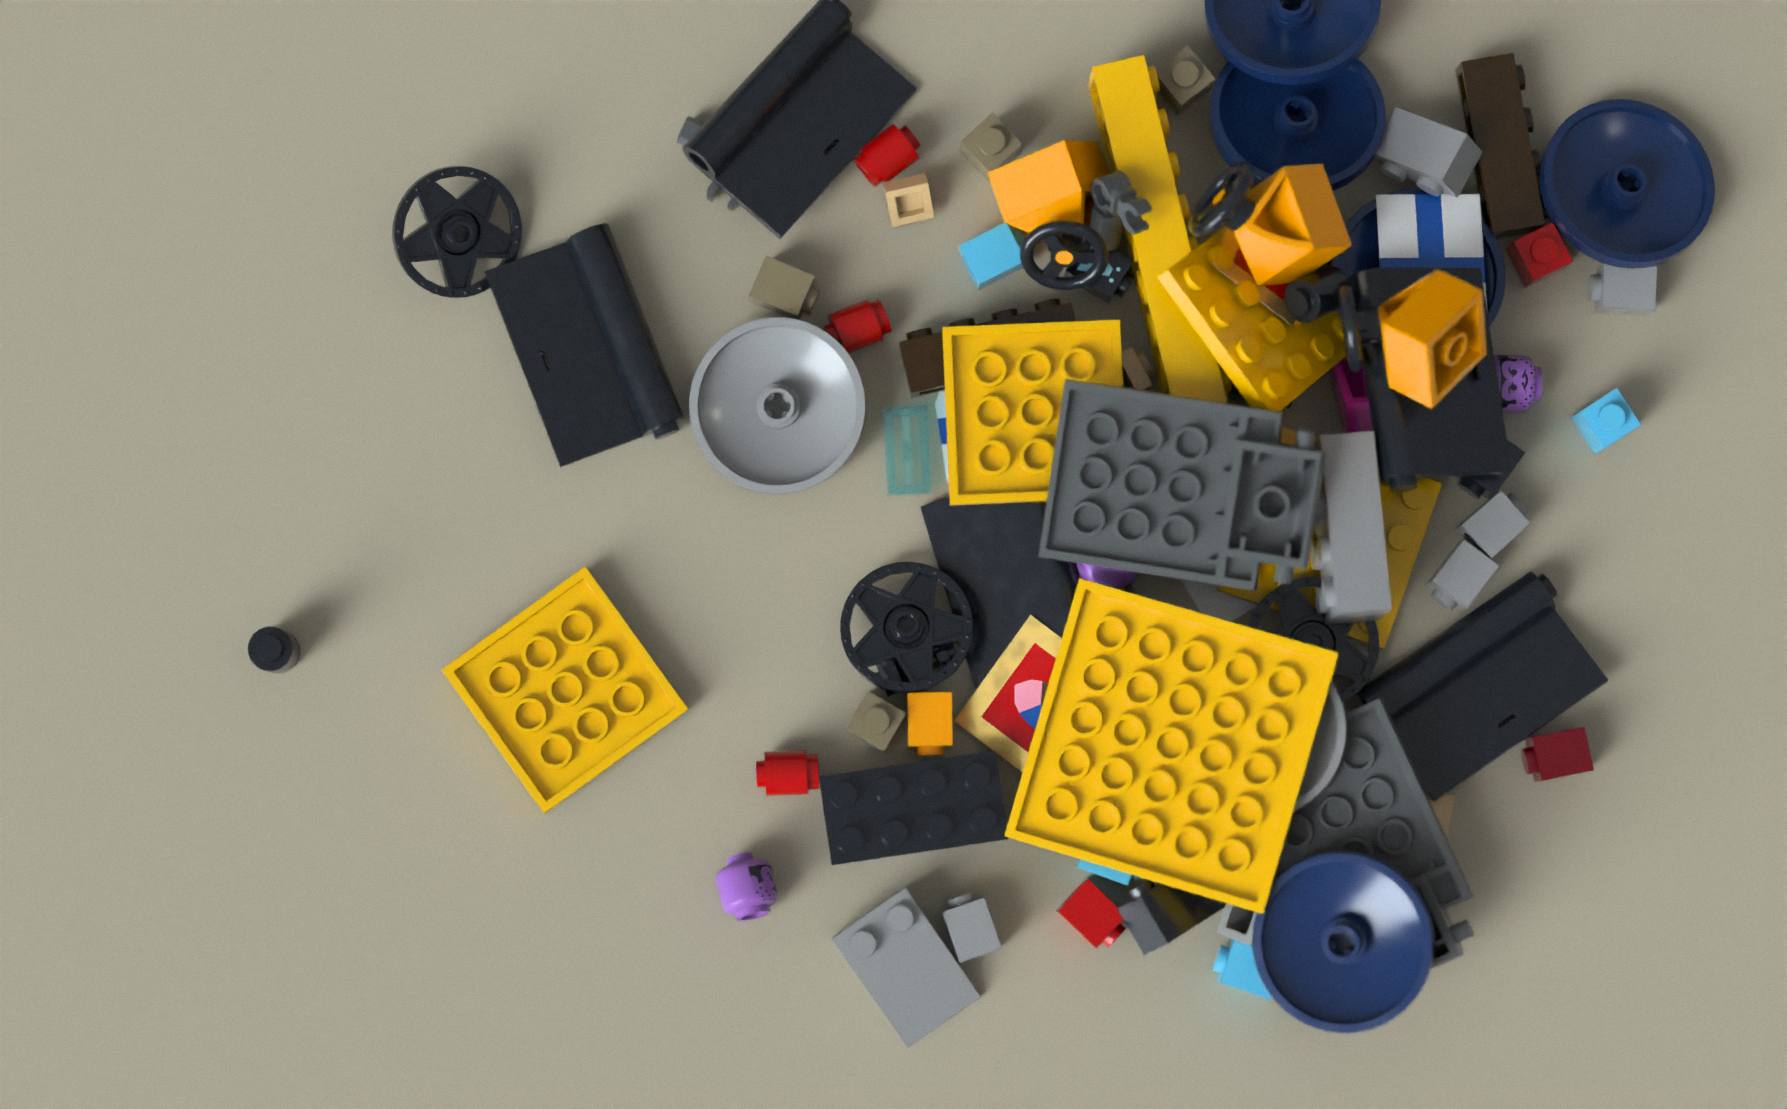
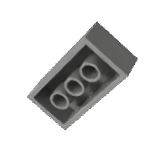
(1350, 532)

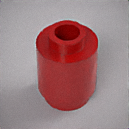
(888, 154)
(859, 325)
(788, 772)

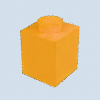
(929, 722)

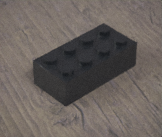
(913, 807)

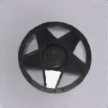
(455, 230)
(1304, 624)
(906, 627)

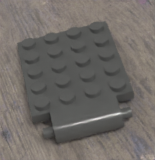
(1179, 487)
(1384, 812)

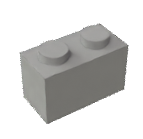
(1426, 153)

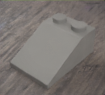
(906, 967)

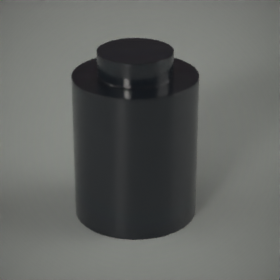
(1315, 294)
(274, 650)

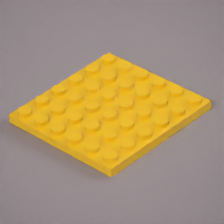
(1172, 745)

